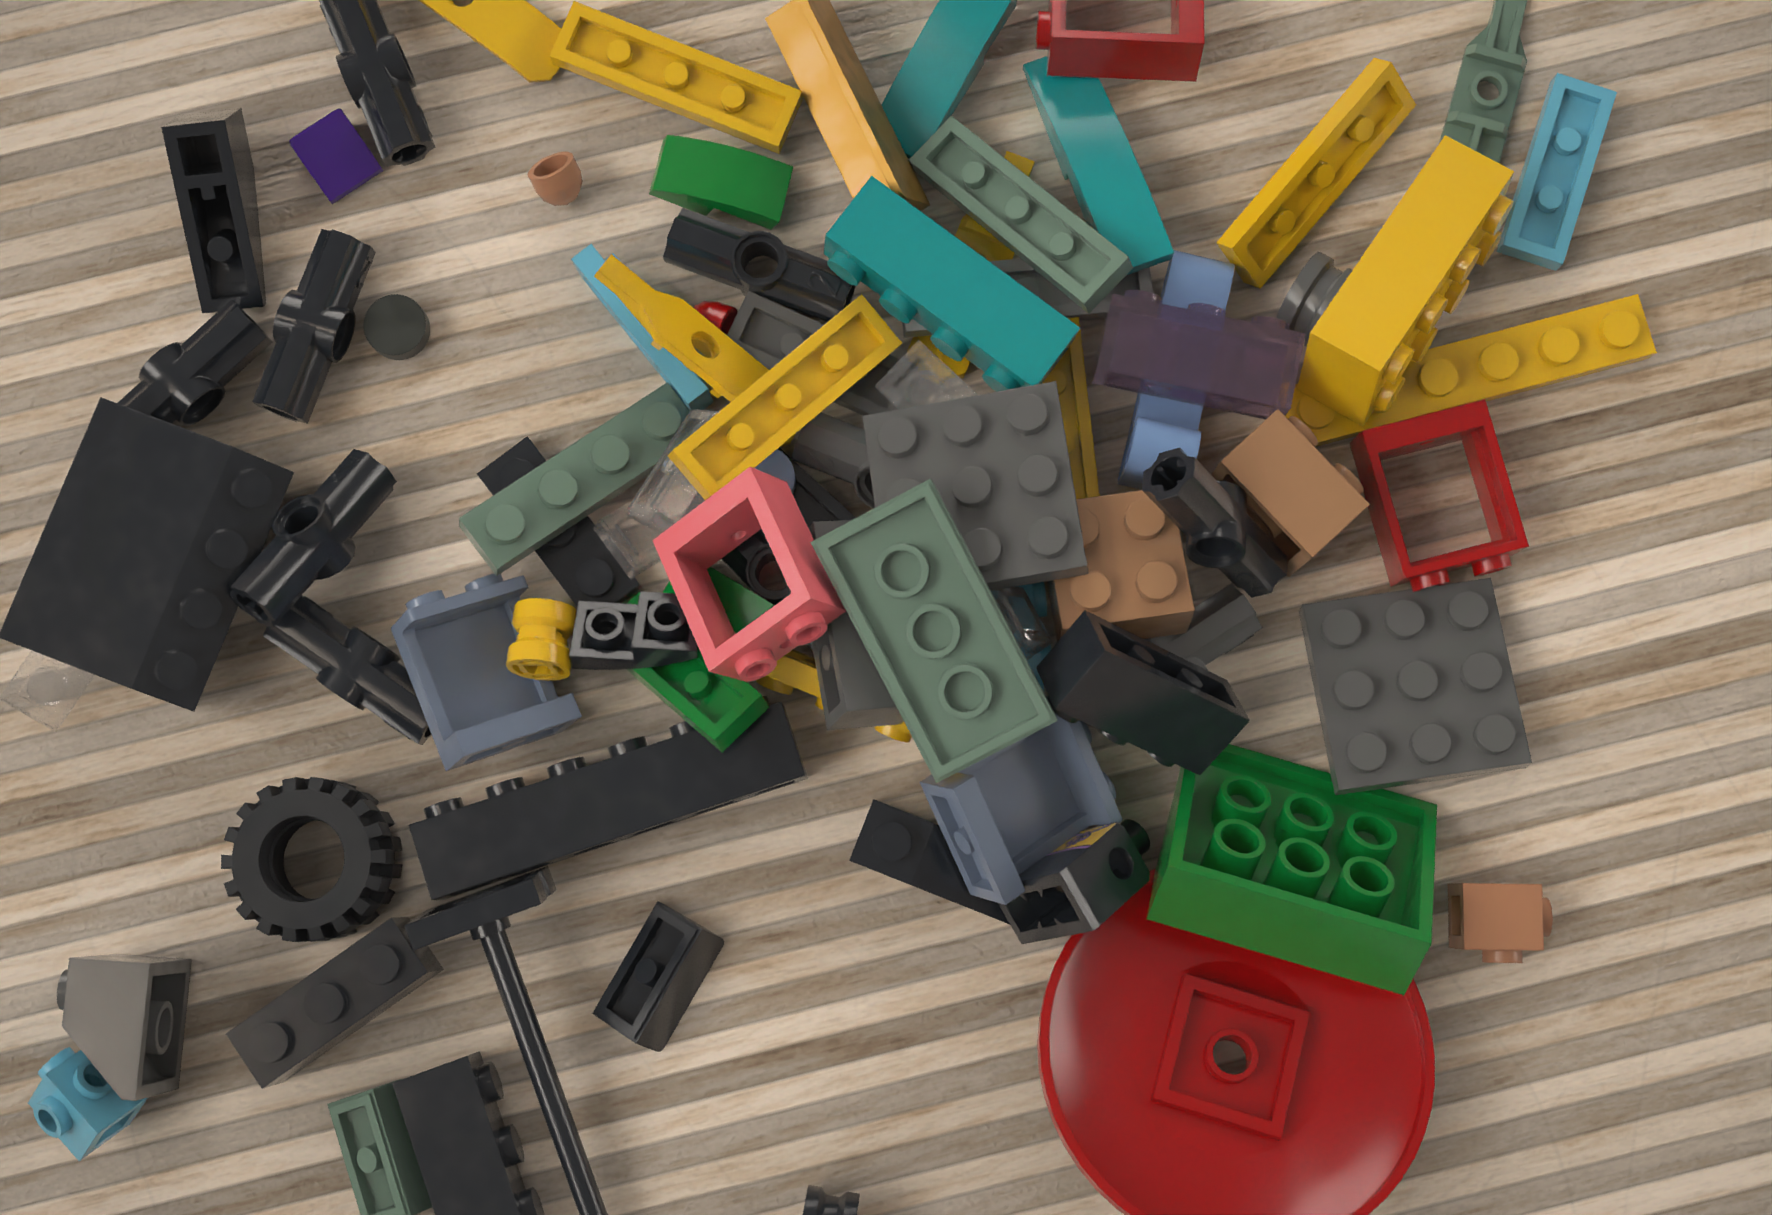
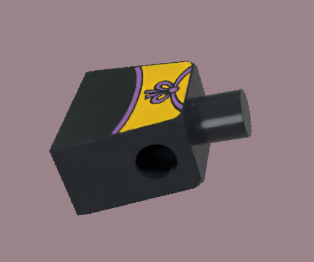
(1097, 873)

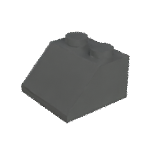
(128, 1018)

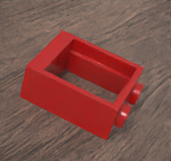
(1124, 53)
(1475, 429)

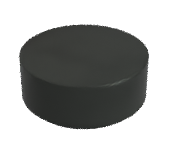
(396, 327)

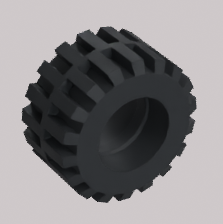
(260, 851)

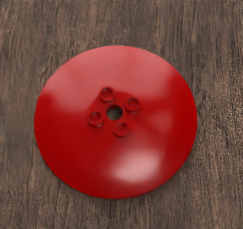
(1309, 1128)

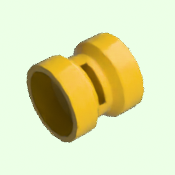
(542, 641)

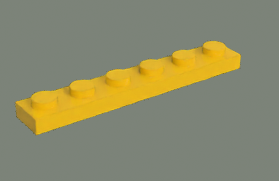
(1501, 365)

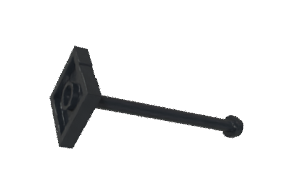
(486, 918)

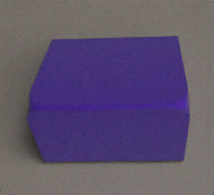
(335, 155)

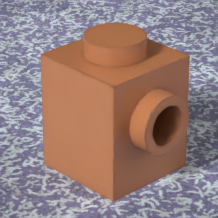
(1498, 919)

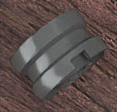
(1311, 293)

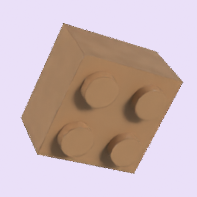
(1292, 487)
(1133, 569)

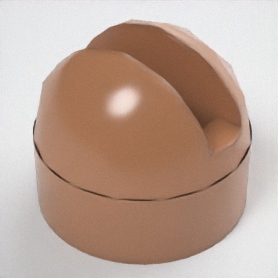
(556, 178)

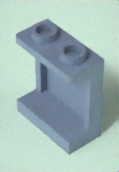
(460, 674)
(1021, 806)

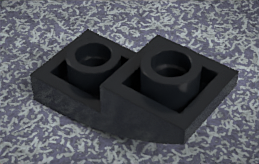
(631, 634)

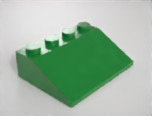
(1299, 873)

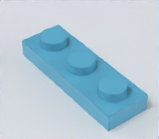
(1556, 172)
(684, 382)

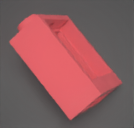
(714, 530)

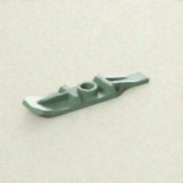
(1492, 57)

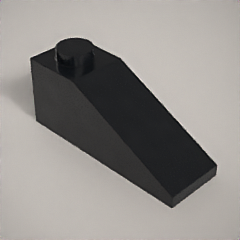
(218, 206)
(915, 854)

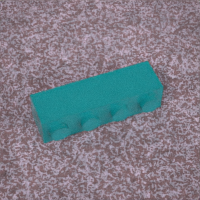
(946, 289)

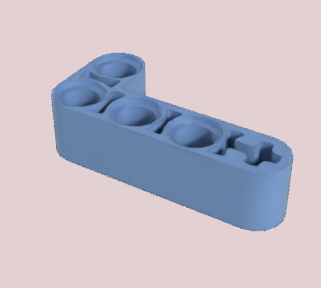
(1161, 422)

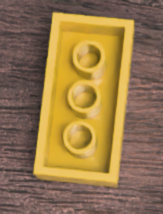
(1406, 282)

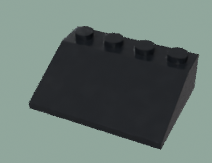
(145, 554)

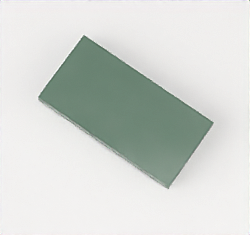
(934, 631)

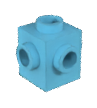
(79, 1104)

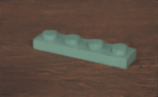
(1021, 214)
(574, 481)

